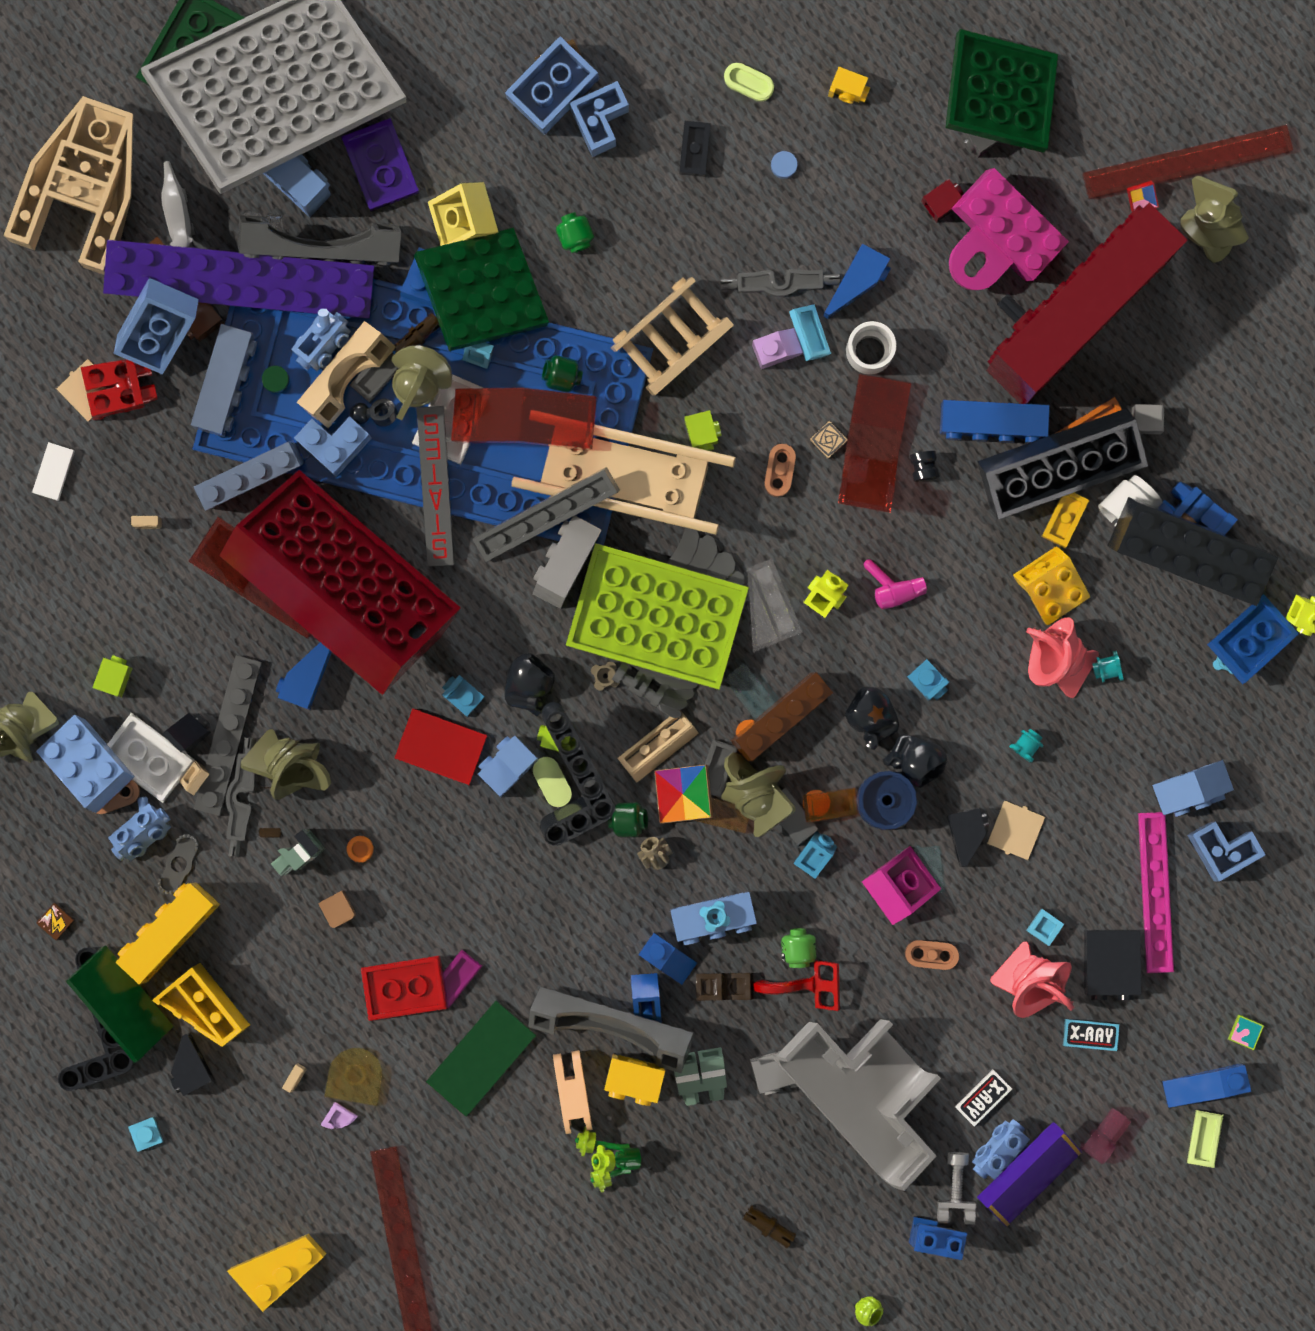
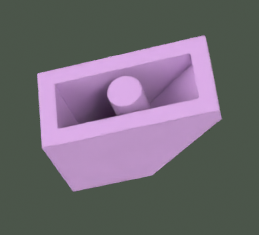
(777, 347)

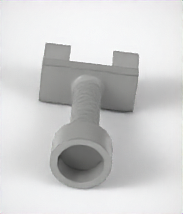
(957, 1161)

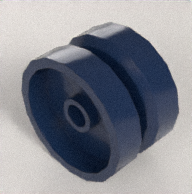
(870, 800)

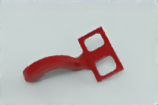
(814, 984)

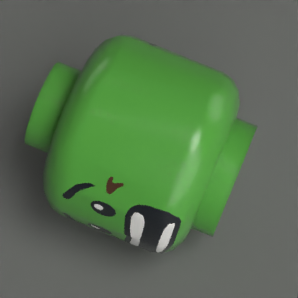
(798, 948)

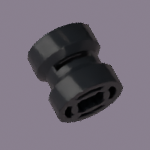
(924, 466)

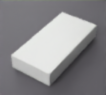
(53, 471)

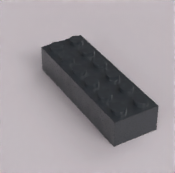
(1062, 463)
(1192, 551)

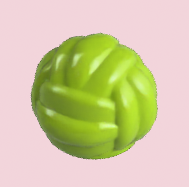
(868, 1311)

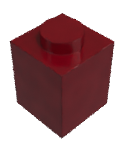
(942, 199)

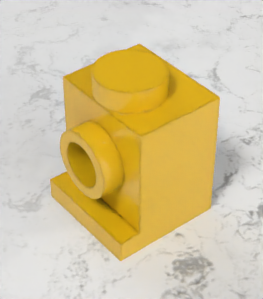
(849, 86)

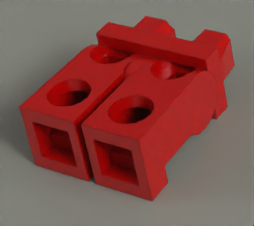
(116, 388)

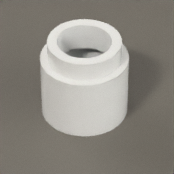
(871, 330)
(1135, 488)

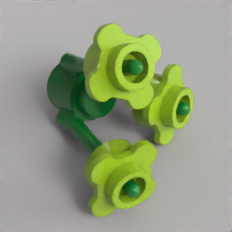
(604, 1160)

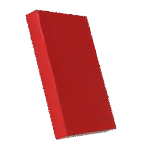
(440, 746)
(404, 988)

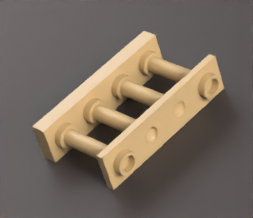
(676, 361)

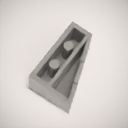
(565, 560)
(769, 1074)

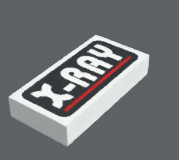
(983, 1097)

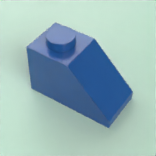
(667, 958)
(646, 996)

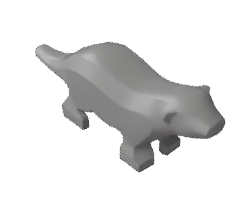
(176, 210)

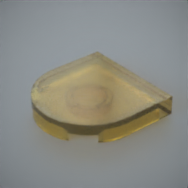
(355, 1077)

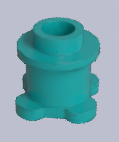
(1108, 667)
(1027, 744)

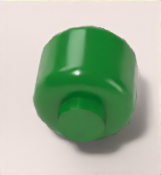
(574, 232)

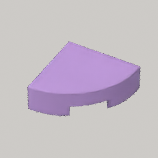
(338, 1117)

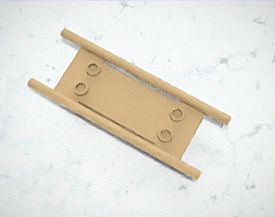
(641, 475)

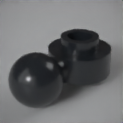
(361, 412)

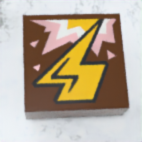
(55, 921)

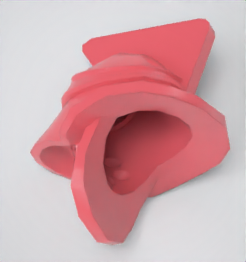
(1060, 657)
(1033, 981)

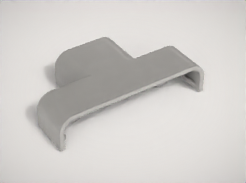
(865, 1096)

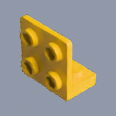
(1052, 585)

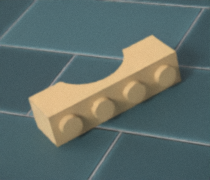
(362, 351)

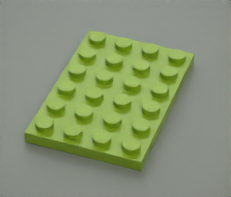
(657, 616)

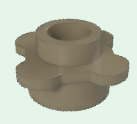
(598, 672)

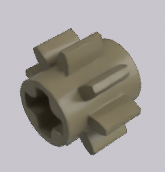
(654, 853)

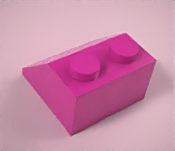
(901, 885)

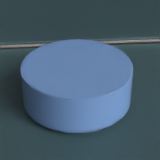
(784, 164)

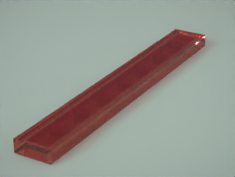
(1188, 161)
(401, 1239)

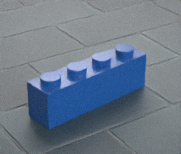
(993, 420)

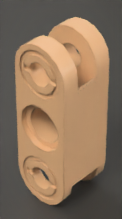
(572, 1092)

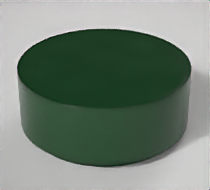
(275, 379)

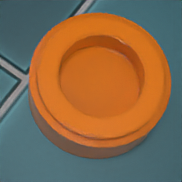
(360, 849)

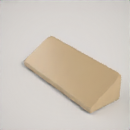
(660, 748)

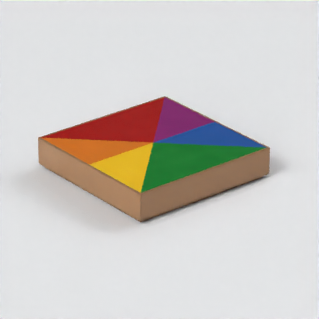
(683, 794)

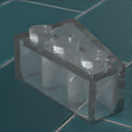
(769, 608)

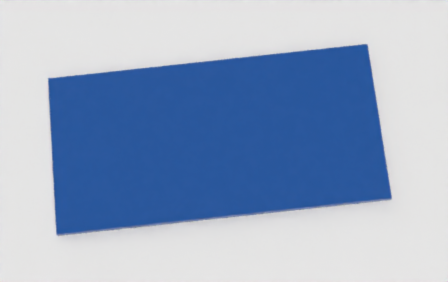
(389, 461)

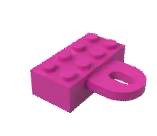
(1003, 230)

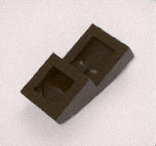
(724, 986)

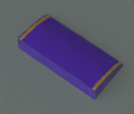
(1029, 1174)

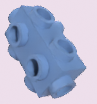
(321, 340)
(140, 831)
(1000, 1151)

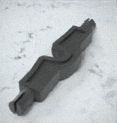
(794, 281)
(239, 812)

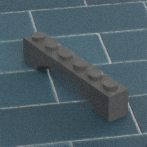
(376, 244)
(560, 1011)

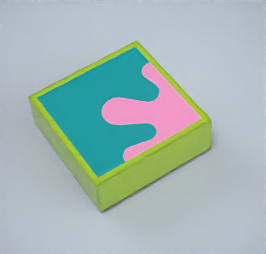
(1245, 1032)

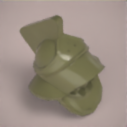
(1214, 220)
(419, 376)
(22, 725)
(286, 764)
(756, 793)

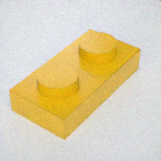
(1065, 519)

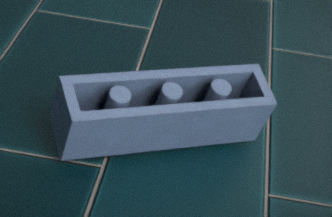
(223, 381)
(249, 475)

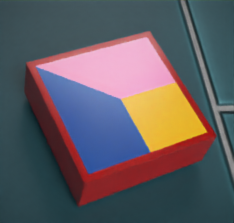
(1142, 195)

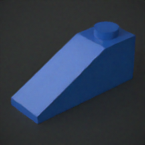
(861, 277)
(304, 678)
(1207, 1085)

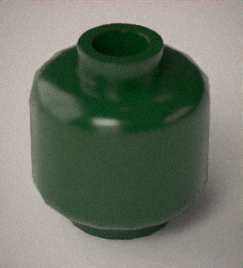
(561, 373)
(628, 820)

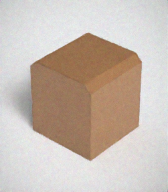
(337, 909)

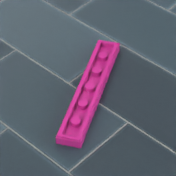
(1155, 892)

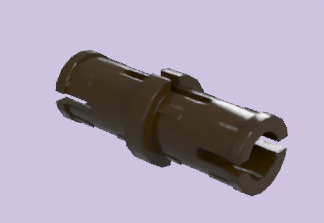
(418, 334)
(769, 1226)

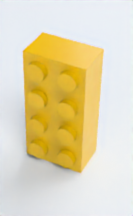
(167, 933)

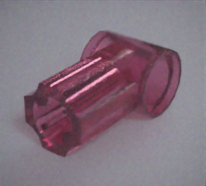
(1103, 1139)

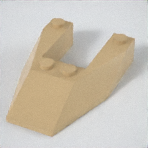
(83, 166)

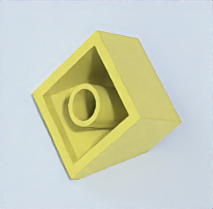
(463, 213)

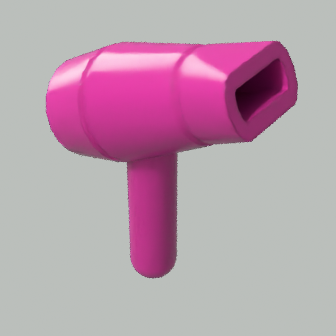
(892, 592)

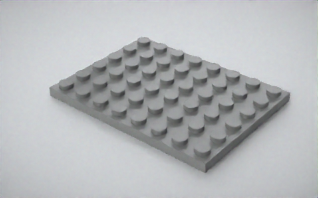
(272, 87)

